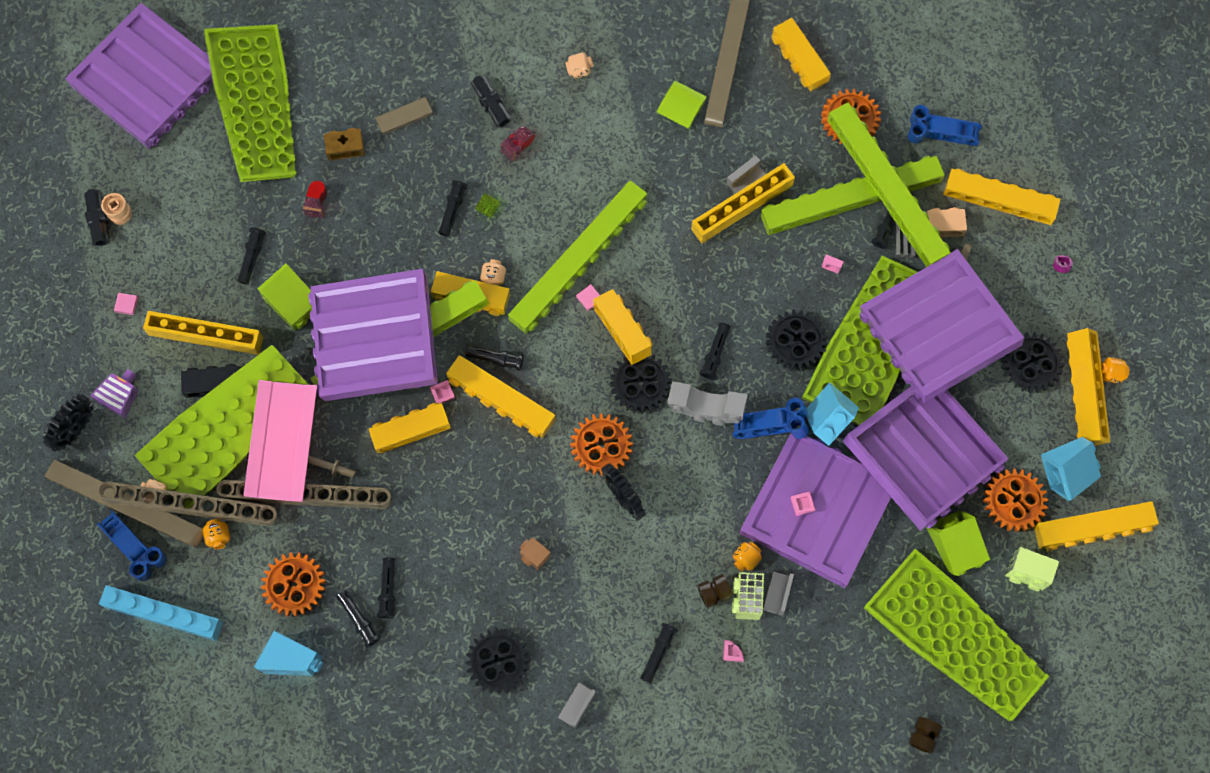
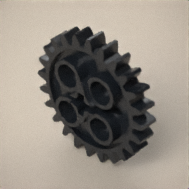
(785, 352)
(1040, 377)
(641, 399)
(68, 423)
(623, 492)
(503, 679)

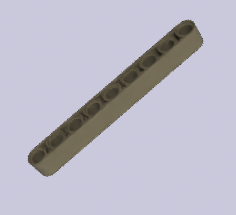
(726, 63)
(314, 496)
(179, 500)
(160, 520)

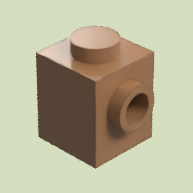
(534, 553)

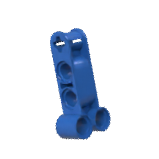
(942, 128)
(774, 422)
(132, 547)

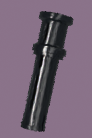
(454, 200)
(885, 230)
(252, 248)
(503, 358)
(713, 359)
(388, 564)
(362, 625)
(662, 644)

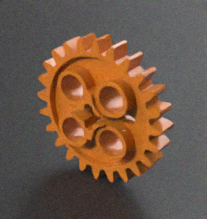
(871, 118)
(596, 428)
(1027, 488)
(277, 577)

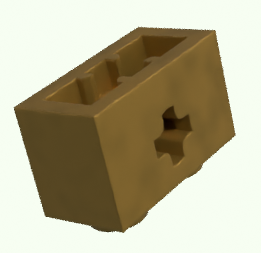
(352, 148)

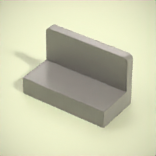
(745, 175)
(778, 593)
(577, 705)

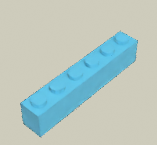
(161, 613)

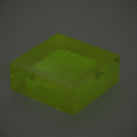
(487, 205)

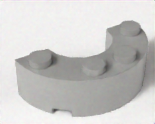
(707, 406)

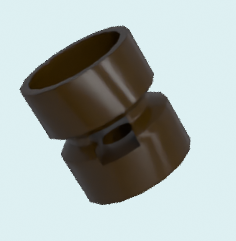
(714, 591)
(925, 735)

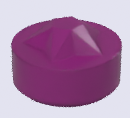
(1062, 263)

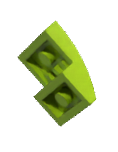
(681, 104)

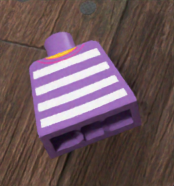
(117, 393)

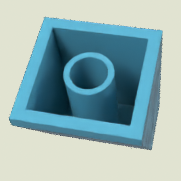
(830, 413)
(1071, 467)
(288, 657)

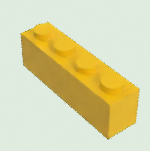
(800, 54)
(496, 295)
(622, 326)
(409, 428)

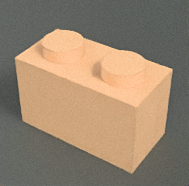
(948, 222)

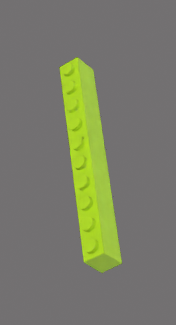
(888, 185)
(844, 197)
(578, 257)
(452, 309)

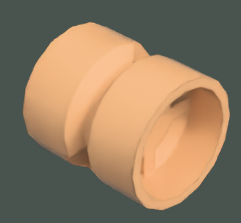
(116, 208)

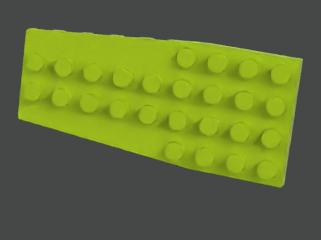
(253, 99)
(854, 357)
(214, 432)
(955, 635)

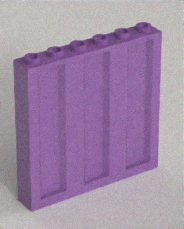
(143, 75)
(940, 326)
(373, 335)
(926, 454)
(845, 514)

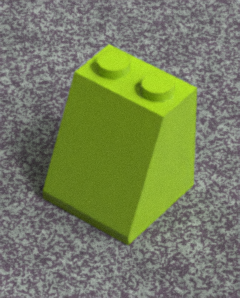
(287, 297)
(959, 542)

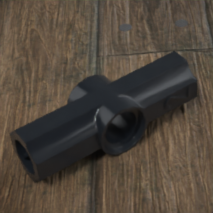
(490, 101)
(96, 218)

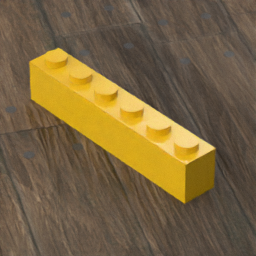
(1001, 196)
(742, 203)
(203, 332)
(1088, 386)
(501, 397)
(1096, 525)

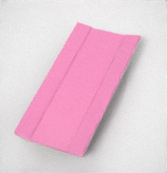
(280, 441)

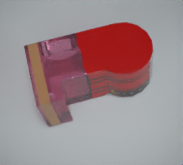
(517, 143)
(314, 200)

